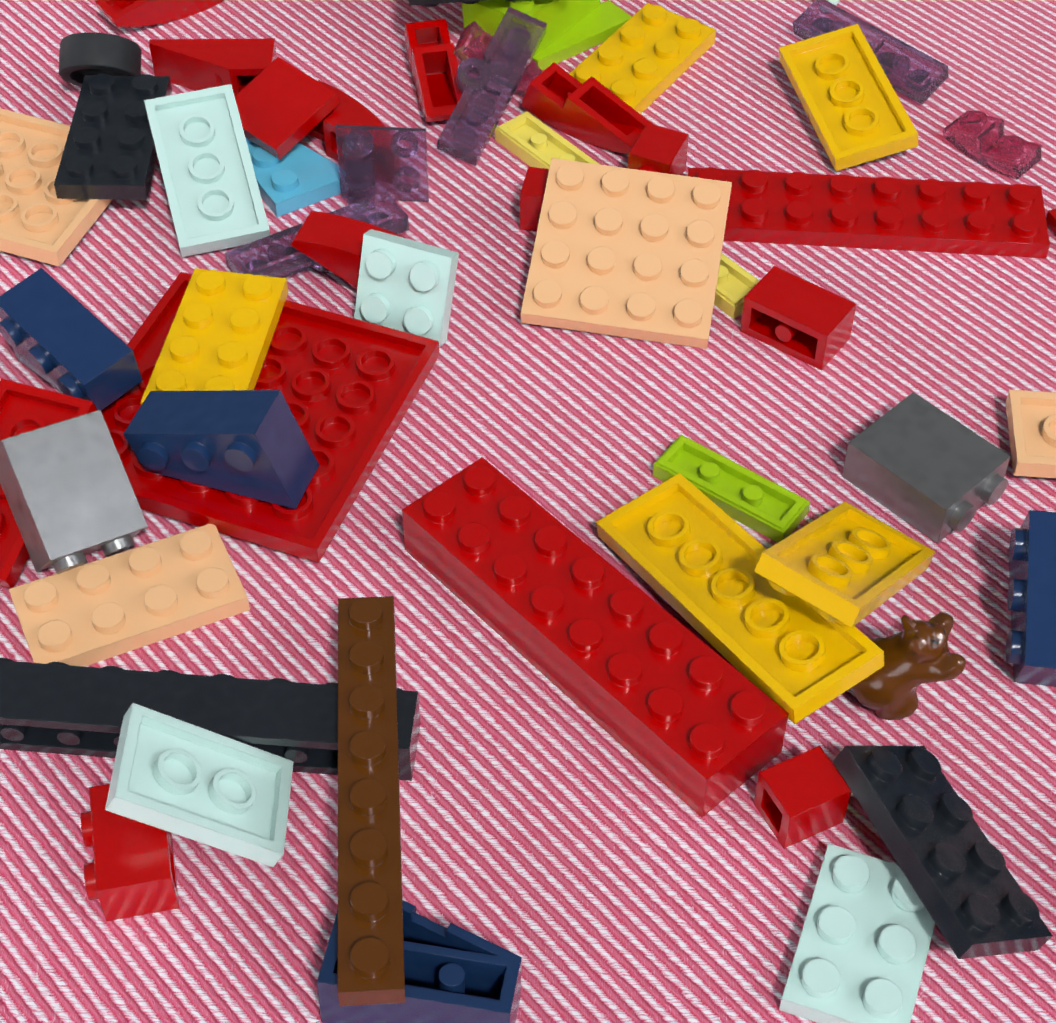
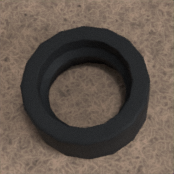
(97, 54)

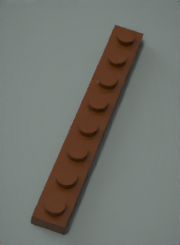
(369, 807)

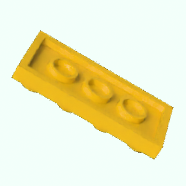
(646, 55)
(848, 97)
(219, 333)
(844, 564)

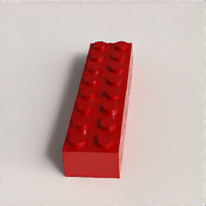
(595, 635)

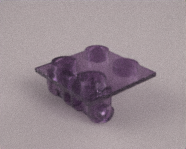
(381, 161)

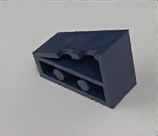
(225, 442)

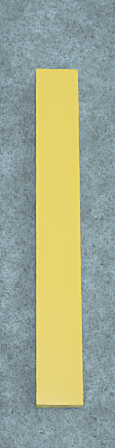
(538, 143)

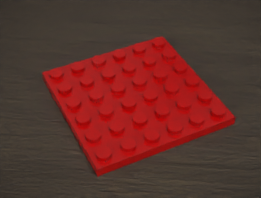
(347, 392)

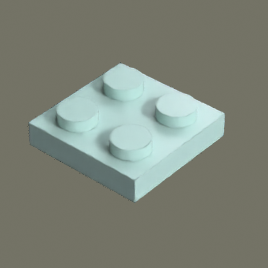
(406, 285)

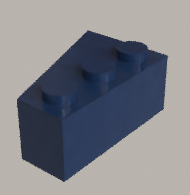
(66, 341)
(1033, 600)
(447, 979)

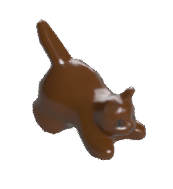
(910, 659)

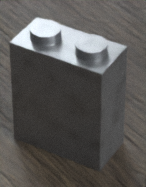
(926, 467)
(69, 492)

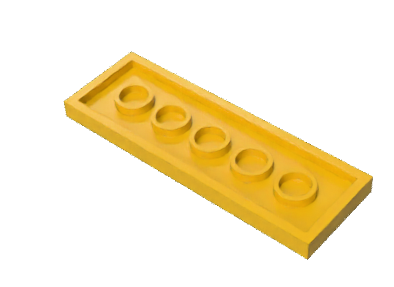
(707, 574)

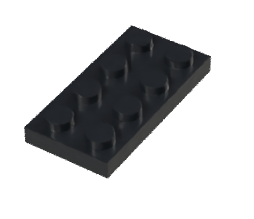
(111, 139)
(942, 851)

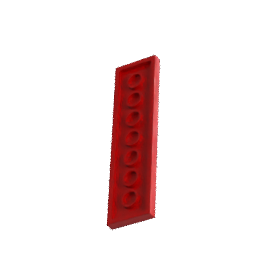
(883, 213)

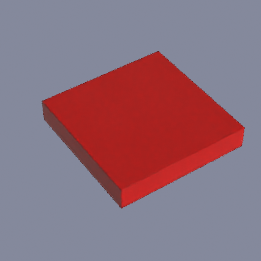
(282, 107)

